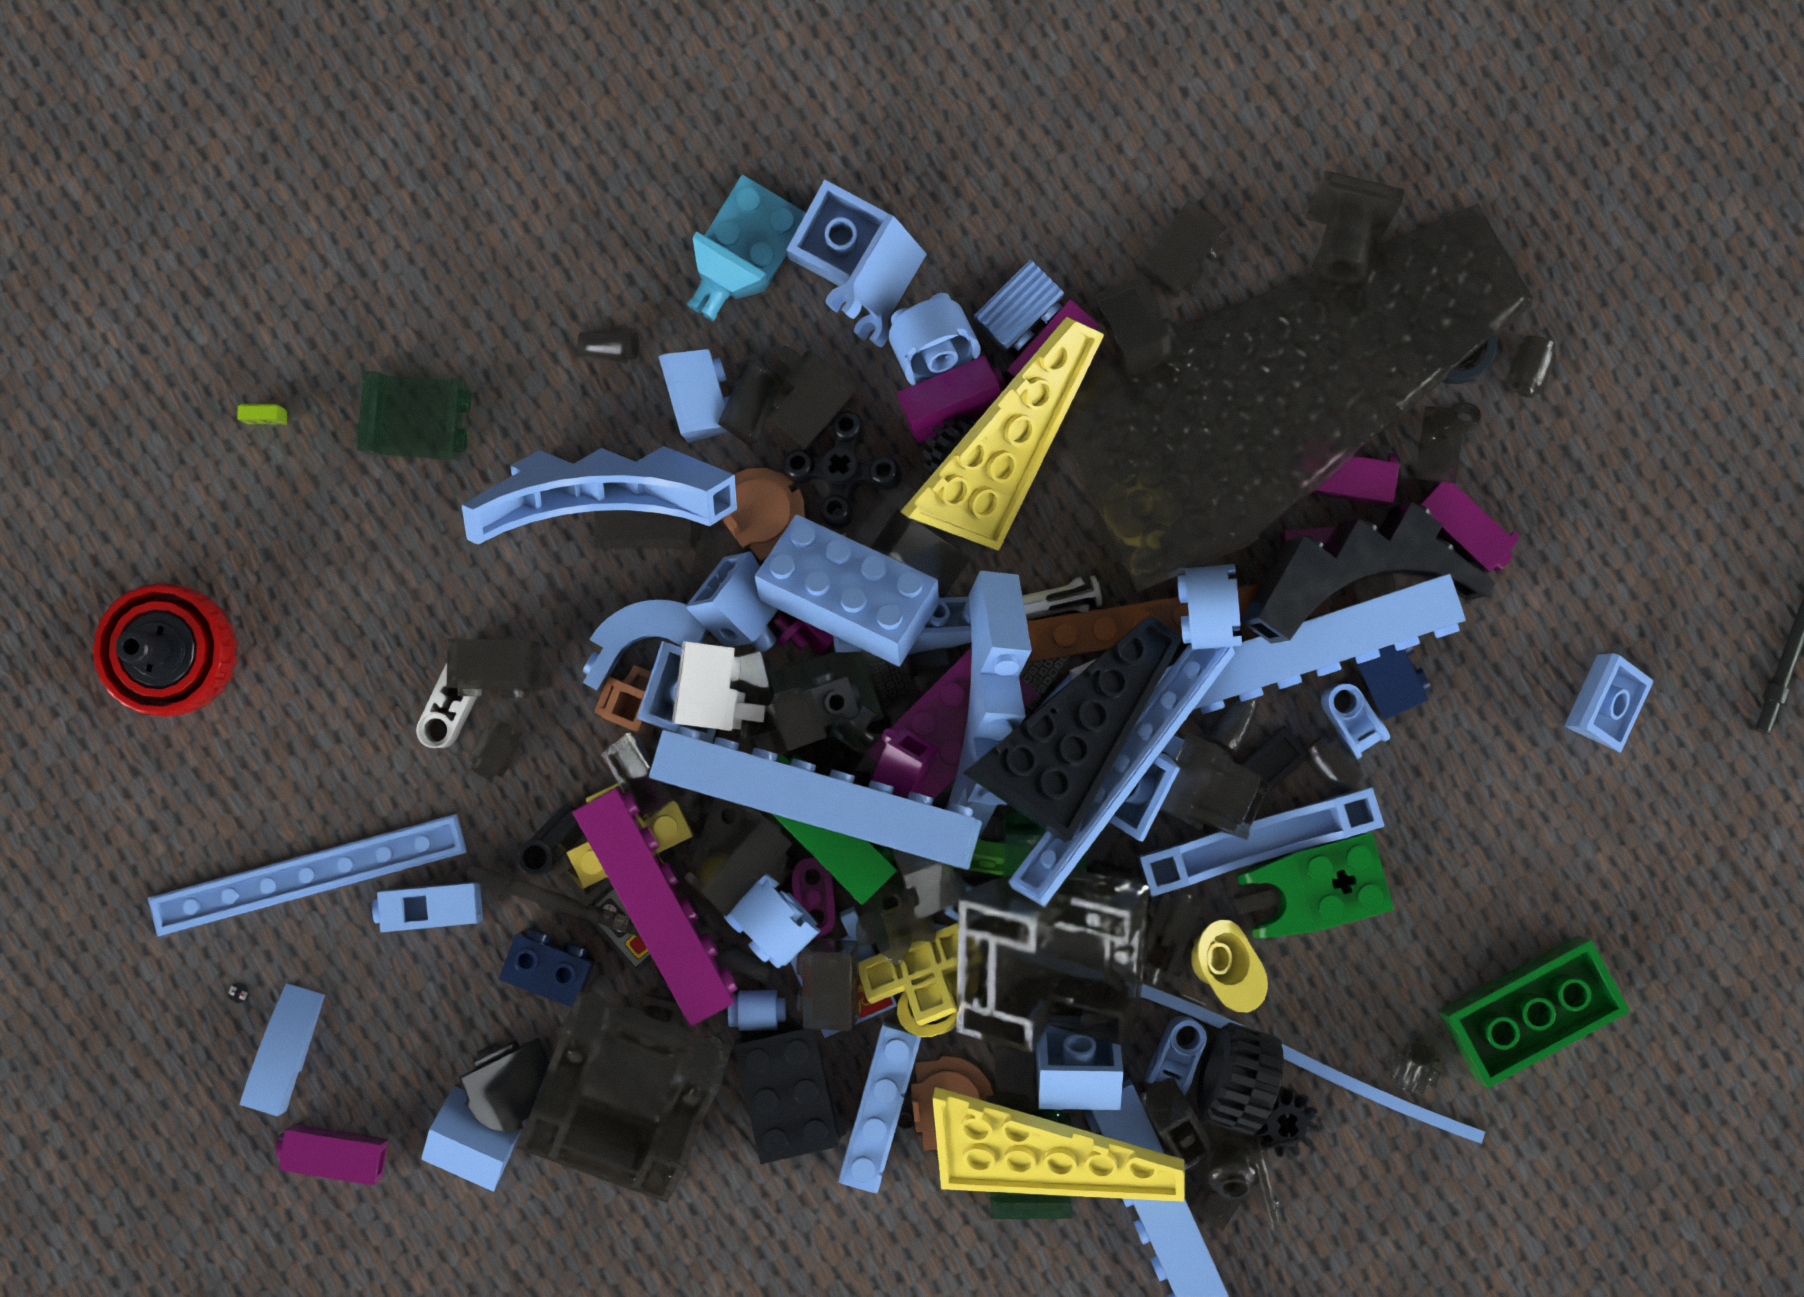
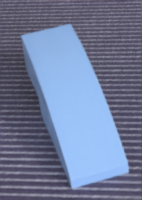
(282, 1050)

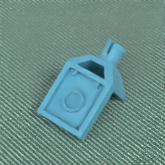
(742, 246)

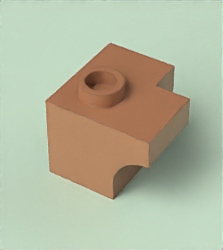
(622, 700)

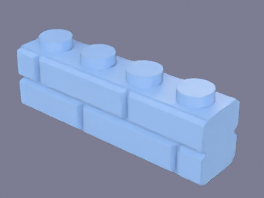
(879, 1108)

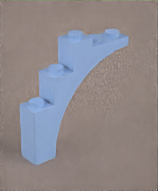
(602, 481)
(995, 700)

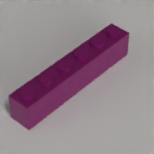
(655, 905)

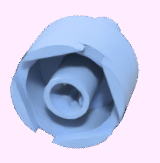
(932, 338)
(1211, 607)
(773, 922)

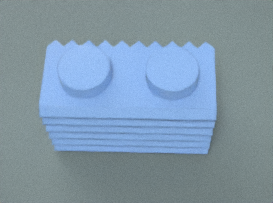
(1019, 307)

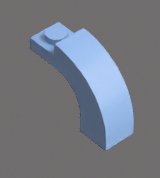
(636, 622)

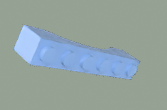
(1268, 838)

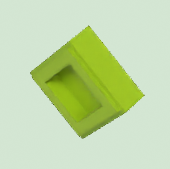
(262, 414)

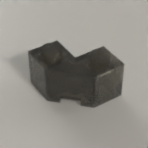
(929, 885)

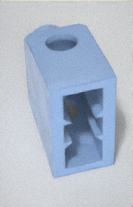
(731, 606)

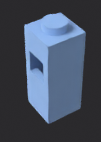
(428, 906)

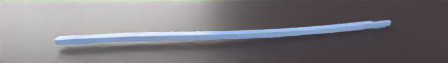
(1318, 1068)

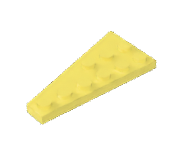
(995, 463)
(1017, 1152)

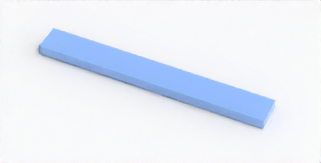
(1160, 719)
(307, 875)

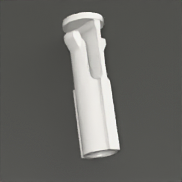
(1038, 606)

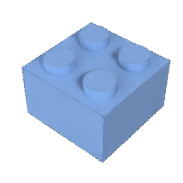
(834, 233)
(1078, 1072)

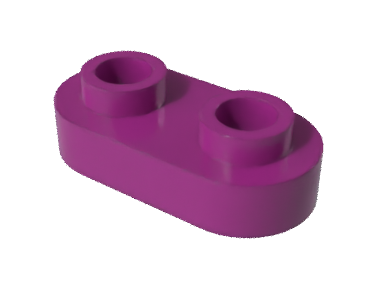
(816, 895)

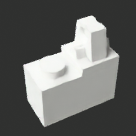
(704, 689)

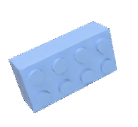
(847, 590)

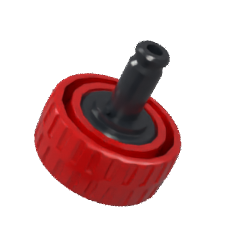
(164, 650)

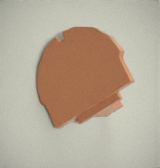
(763, 509)
(949, 1074)

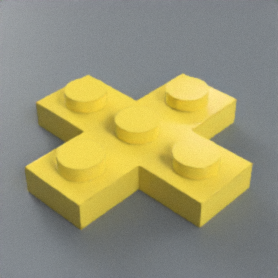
(668, 826)
(919, 974)

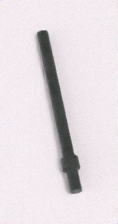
(1777, 692)

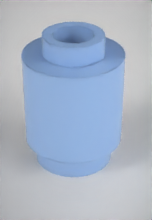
(757, 1010)

